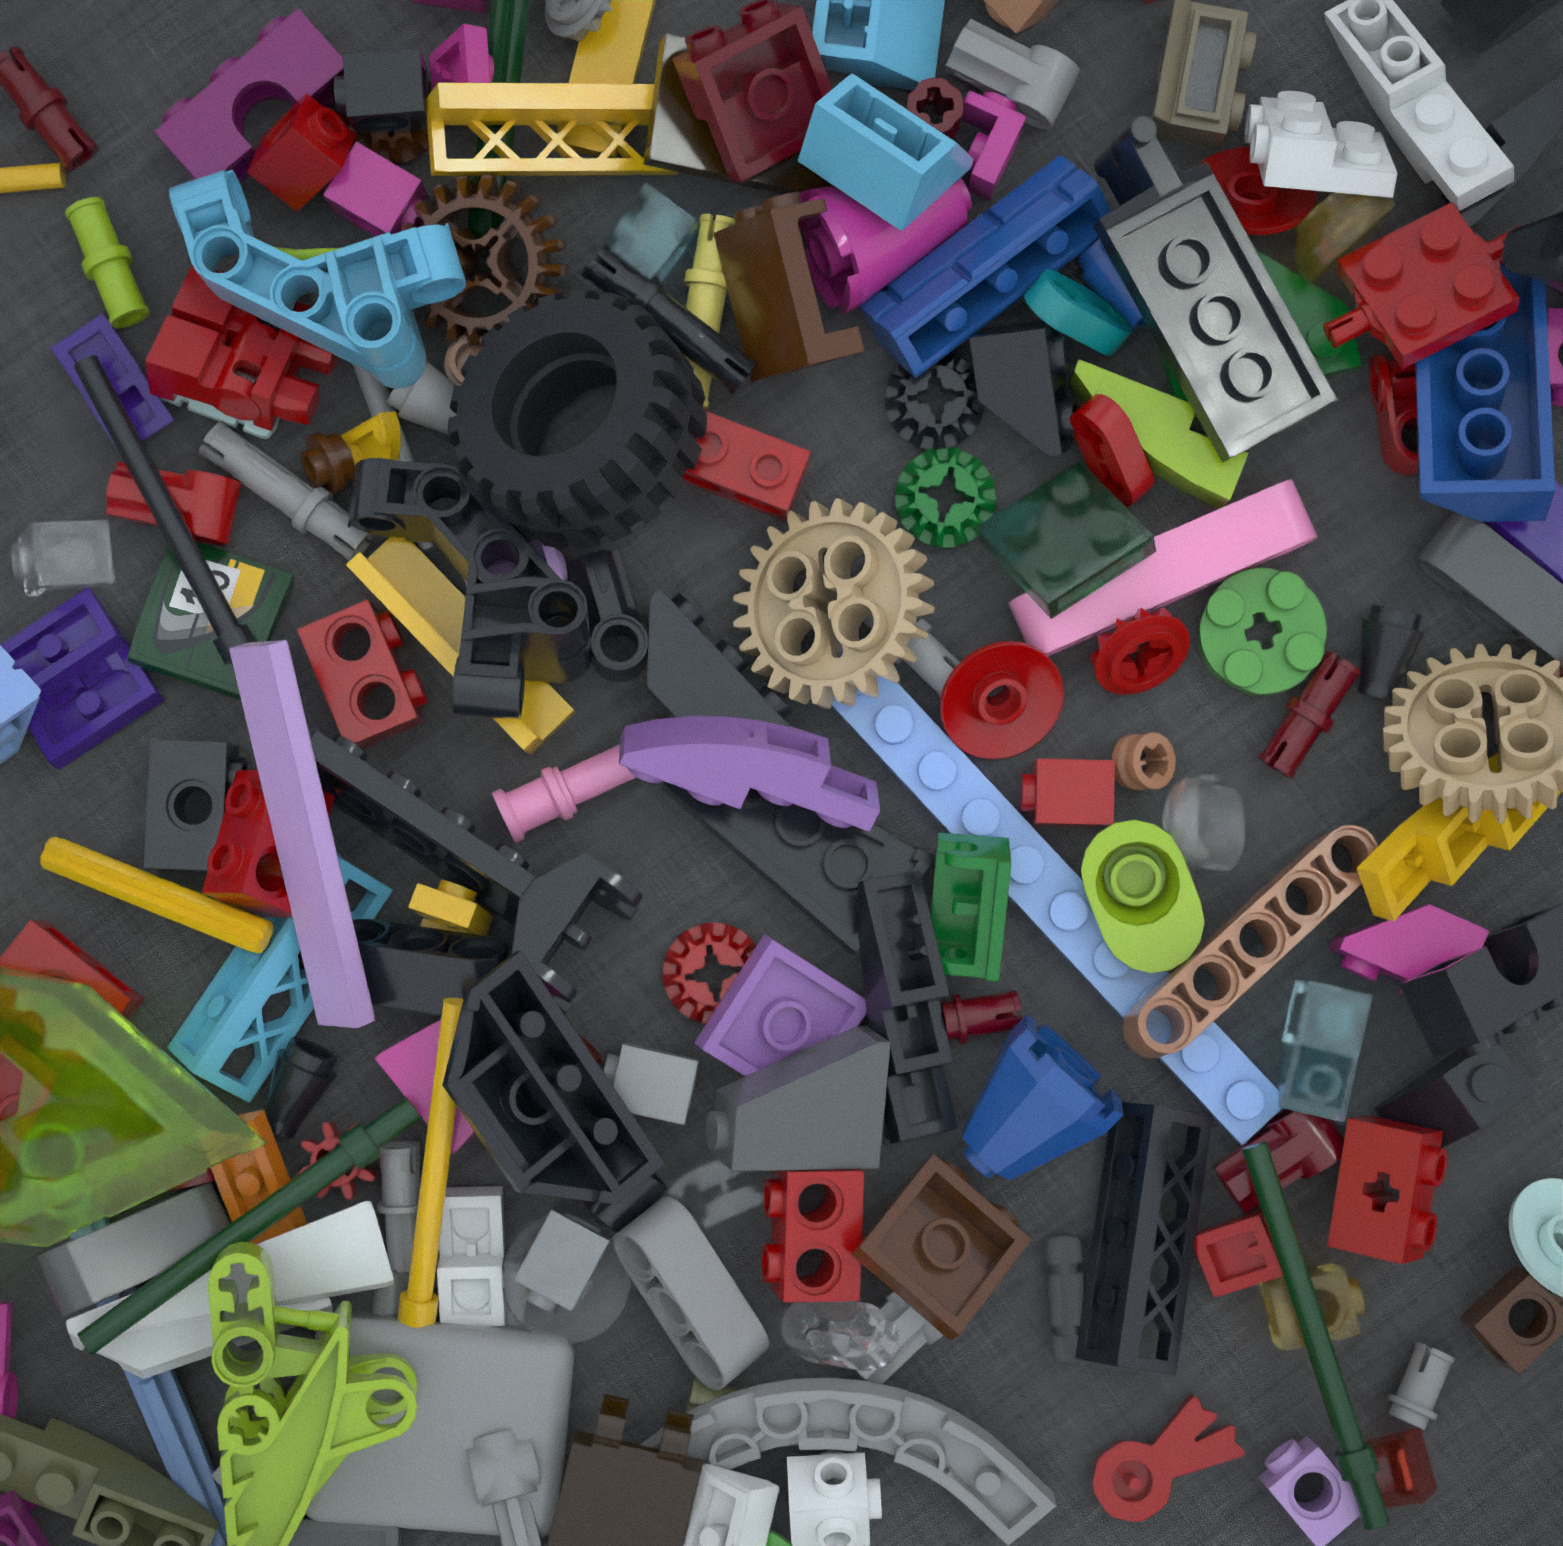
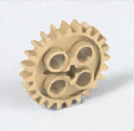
(833, 603)
(1441, 739)

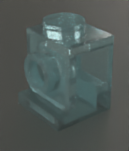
(655, 236)

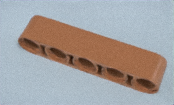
(1224, 956)

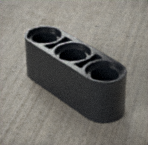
(422, 965)

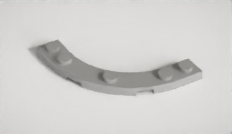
(878, 1417)

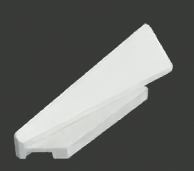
(309, 1266)

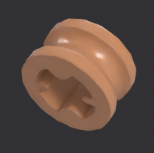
(1159, 759)

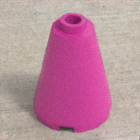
(859, 253)

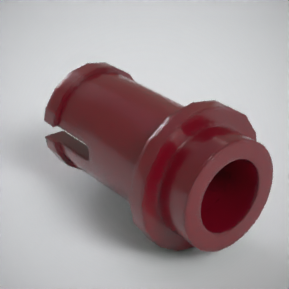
(980, 1015)

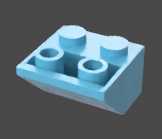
(880, 39)
(880, 152)

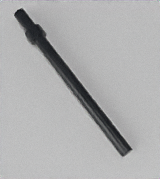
(163, 508)

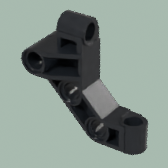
(513, 622)

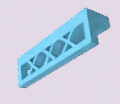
(242, 988)

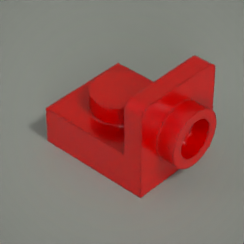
(1237, 1254)

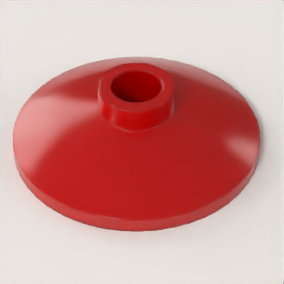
(1258, 207)
(1013, 718)

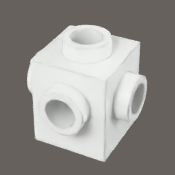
(831, 1499)

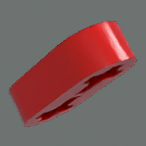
(1112, 449)

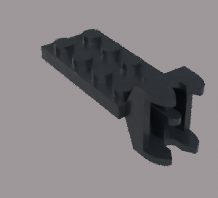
(444, 842)

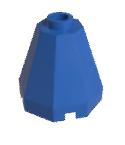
(1036, 1104)

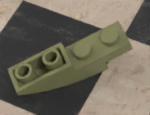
(100, 1486)

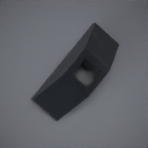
(694, 675)

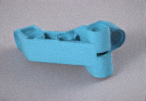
(361, 288)

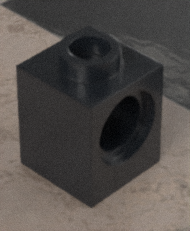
(383, 91)

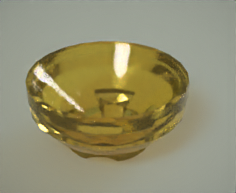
(1335, 229)

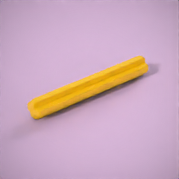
(157, 895)

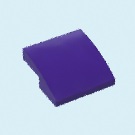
(83, 678)

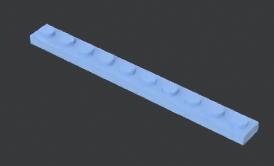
(1052, 897)

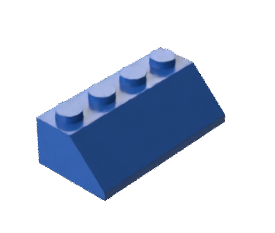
(1490, 417)

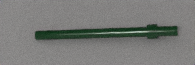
(357, 1148)
(1355, 1457)

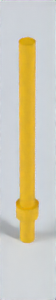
(419, 1303)

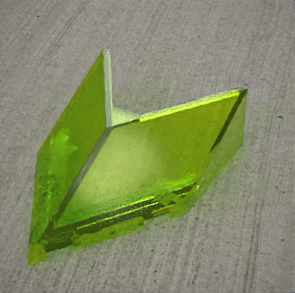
(97, 1113)

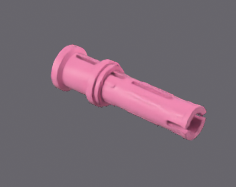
(559, 792)

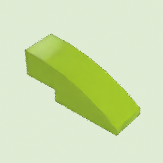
(1163, 431)

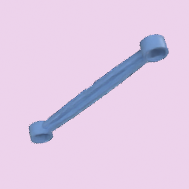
(174, 1428)

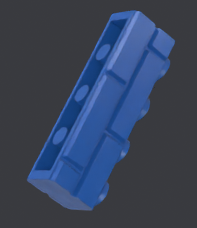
(986, 266)

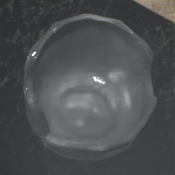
(1205, 822)

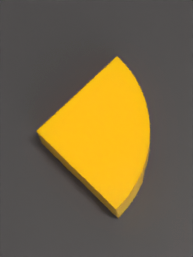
(375, 438)

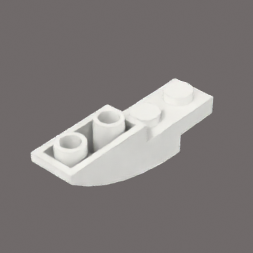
(1416, 103)

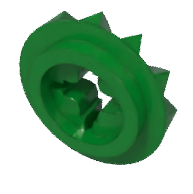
(920, 512)

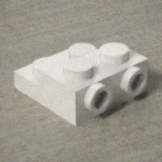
(1302, 150)

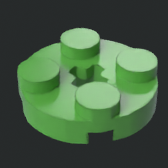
(1281, 600)

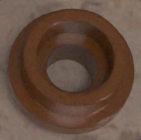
(328, 461)

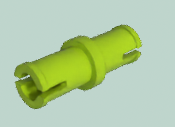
(107, 262)

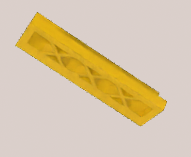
(539, 106)
(434, 615)

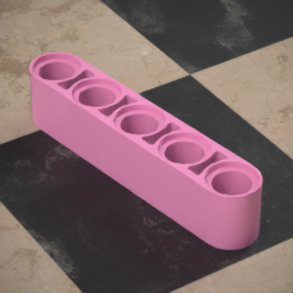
(1184, 563)

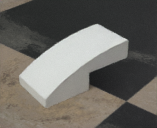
(472, 1257)

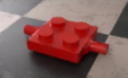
(1424, 287)

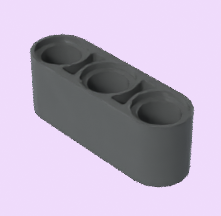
(1497, 585)
(131, 1249)

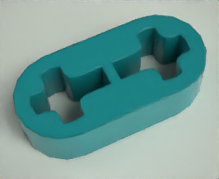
(1077, 312)

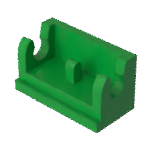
(970, 903)

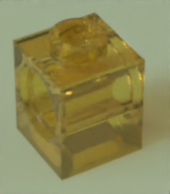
(1341, 1318)

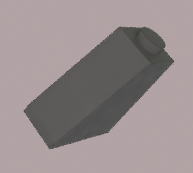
(806, 1109)

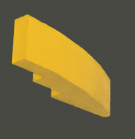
(1436, 850)

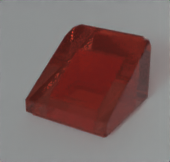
(1404, 1468)

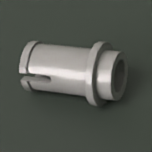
(1420, 1386)

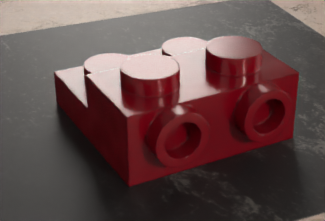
(755, 85)

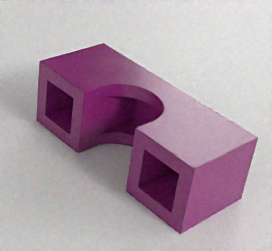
(283, 66)

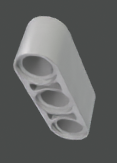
(691, 1293)

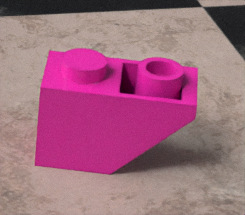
(1407, 945)

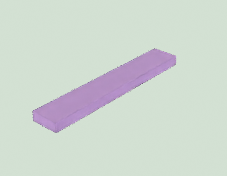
(302, 833)

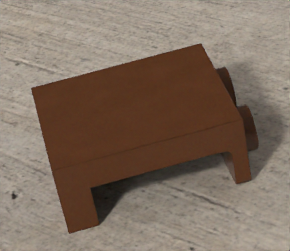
(775, 291)

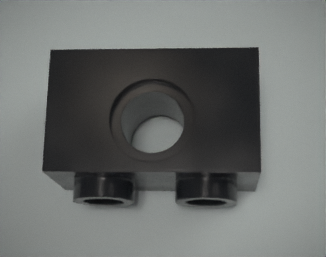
(173, 775)

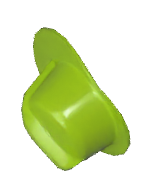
(1142, 896)

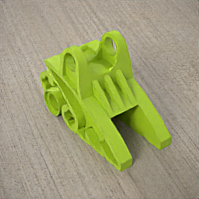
(297, 1441)

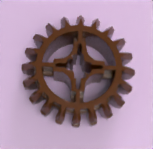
(506, 280)

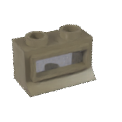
(1200, 73)

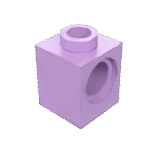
(1330, 1511)

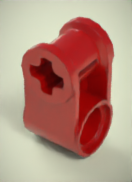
(1395, 406)

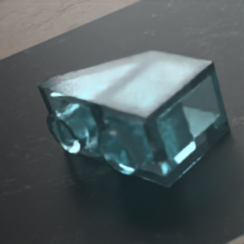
(1321, 1048)

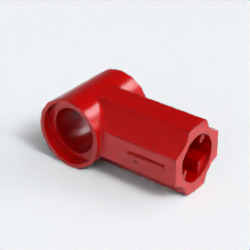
(203, 499)

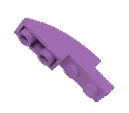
(727, 756)

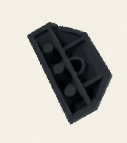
(541, 1094)

